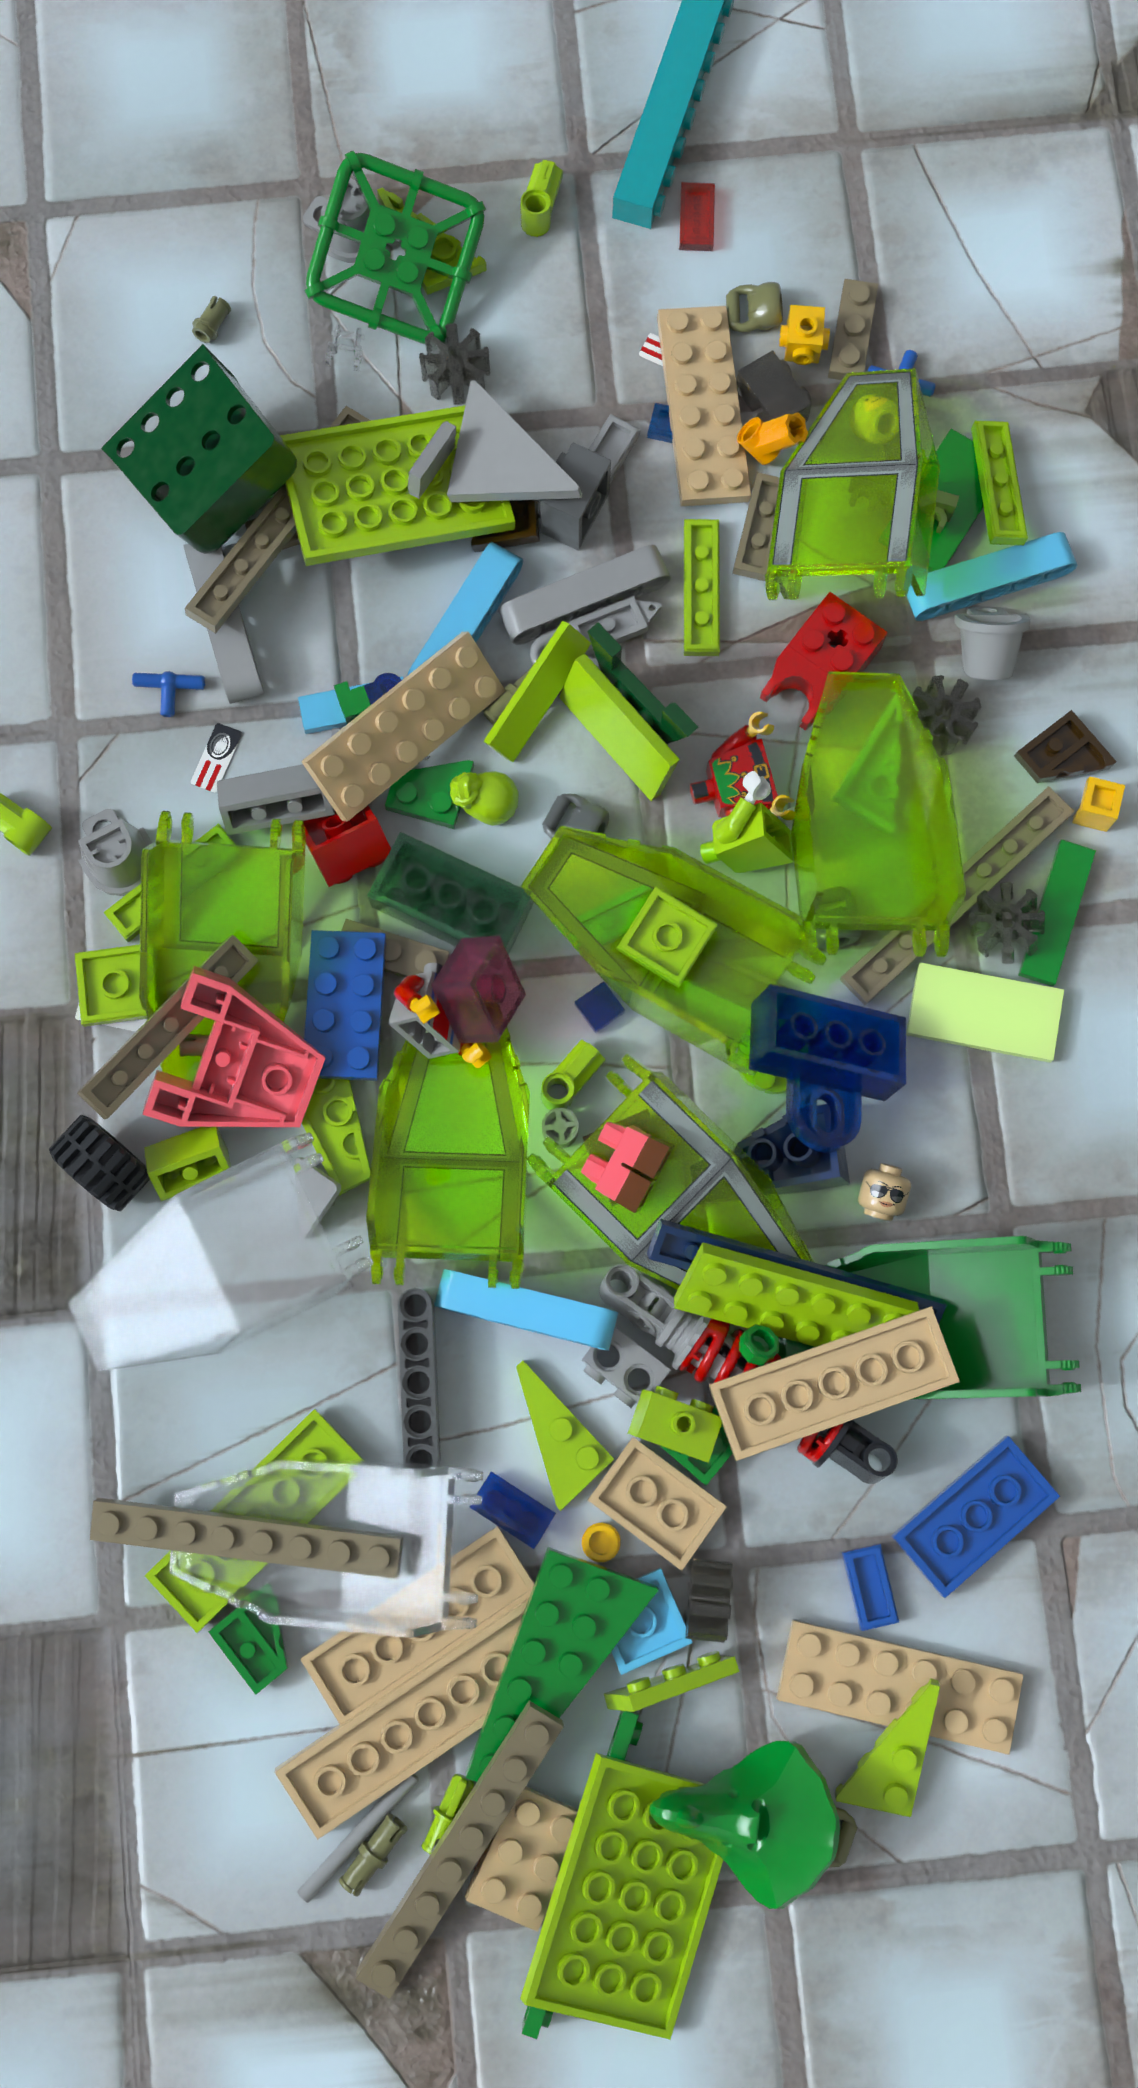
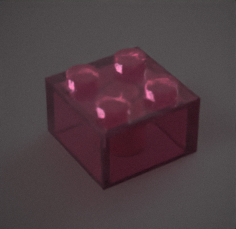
(479, 989)

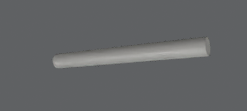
(355, 1838)

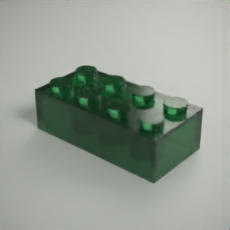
(447, 895)

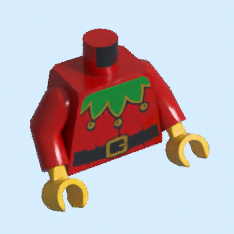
(731, 764)

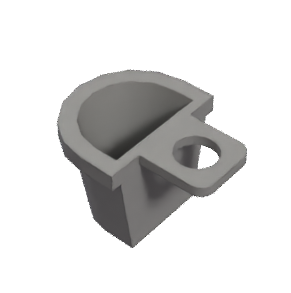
(352, 214)
(990, 641)
(112, 853)

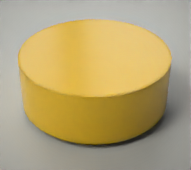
(601, 1542)

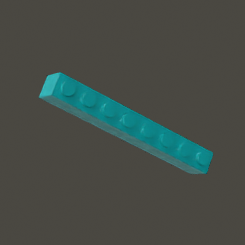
(669, 111)

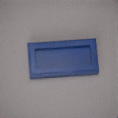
(870, 1587)

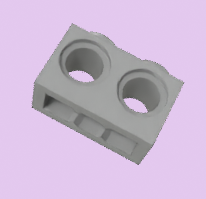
(630, 1358)

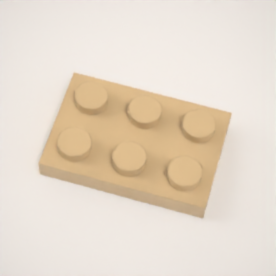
(657, 1503)
(524, 1860)

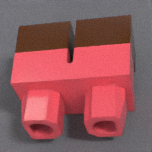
(632, 1148)

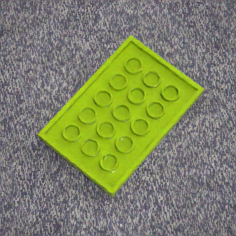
(355, 494)
(623, 1907)

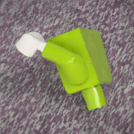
(751, 834)

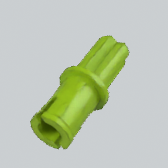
(444, 1814)

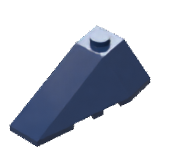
(791, 1163)

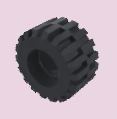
(99, 1163)

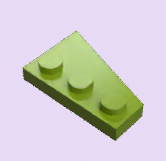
(673, 1682)

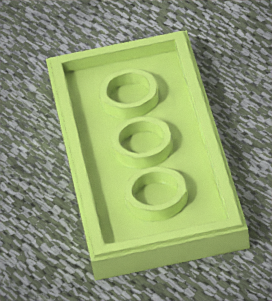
(985, 1012)

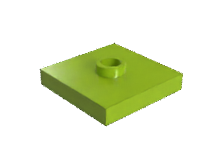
(667, 937)
(109, 985)

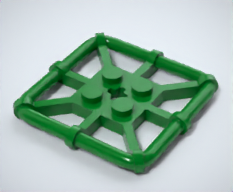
(384, 228)

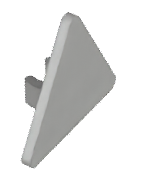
(320, 1189)

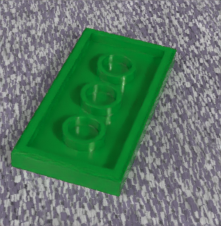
(958, 477)

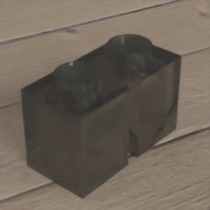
(770, 386)

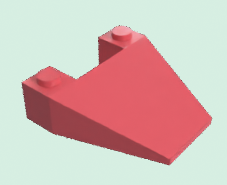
(250, 1069)

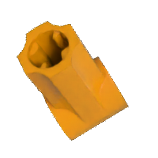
(768, 438)

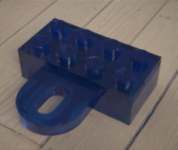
(827, 1055)

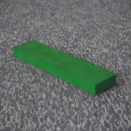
(1060, 903)

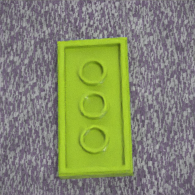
(618, 727)

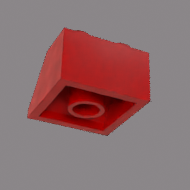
(345, 846)

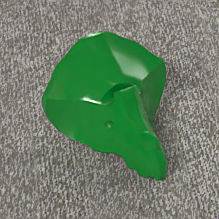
(764, 1819)

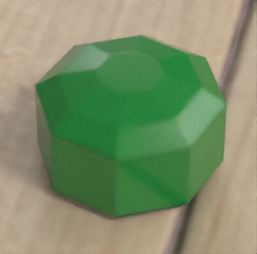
(759, 1345)

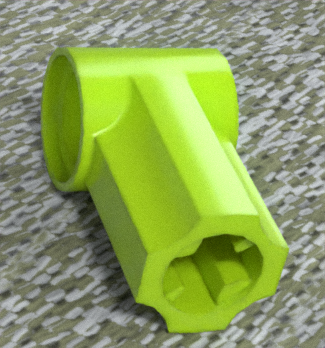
(540, 198)
(21, 826)
(572, 1074)

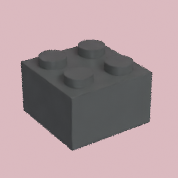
(572, 518)

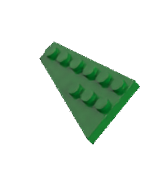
(562, 1640)

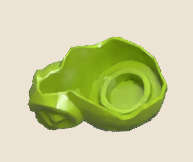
(485, 796)

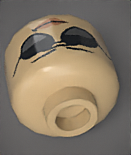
(884, 1192)

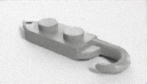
(621, 620)

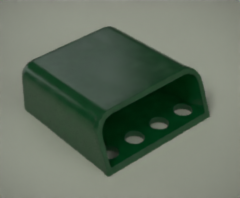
(208, 456)

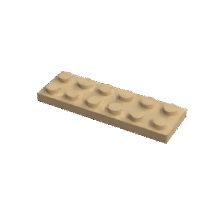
(703, 405)
(403, 726)
(833, 1383)
(363, 1667)
(879, 1678)

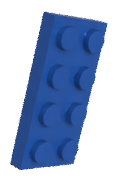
(346, 1002)
(975, 1516)

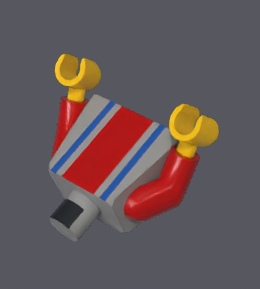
(423, 1021)

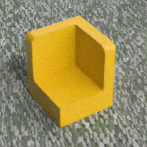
(1099, 804)

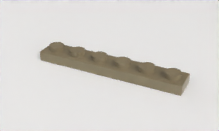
(158, 1035)

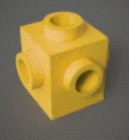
(804, 334)

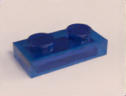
(513, 1510)

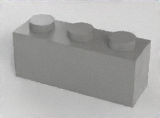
(282, 794)

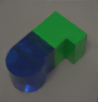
(359, 699)

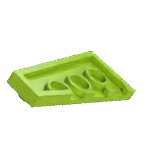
(337, 1133)

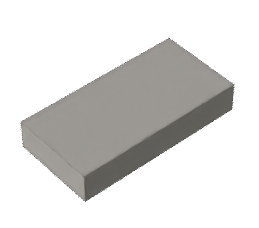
(615, 442)
(431, 459)

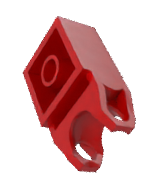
(810, 657)

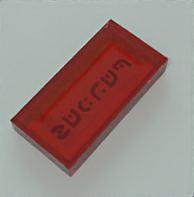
(697, 216)

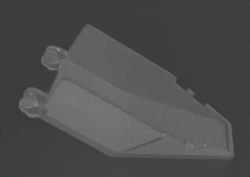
(216, 1267)
(348, 1495)

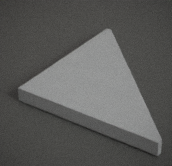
(501, 459)

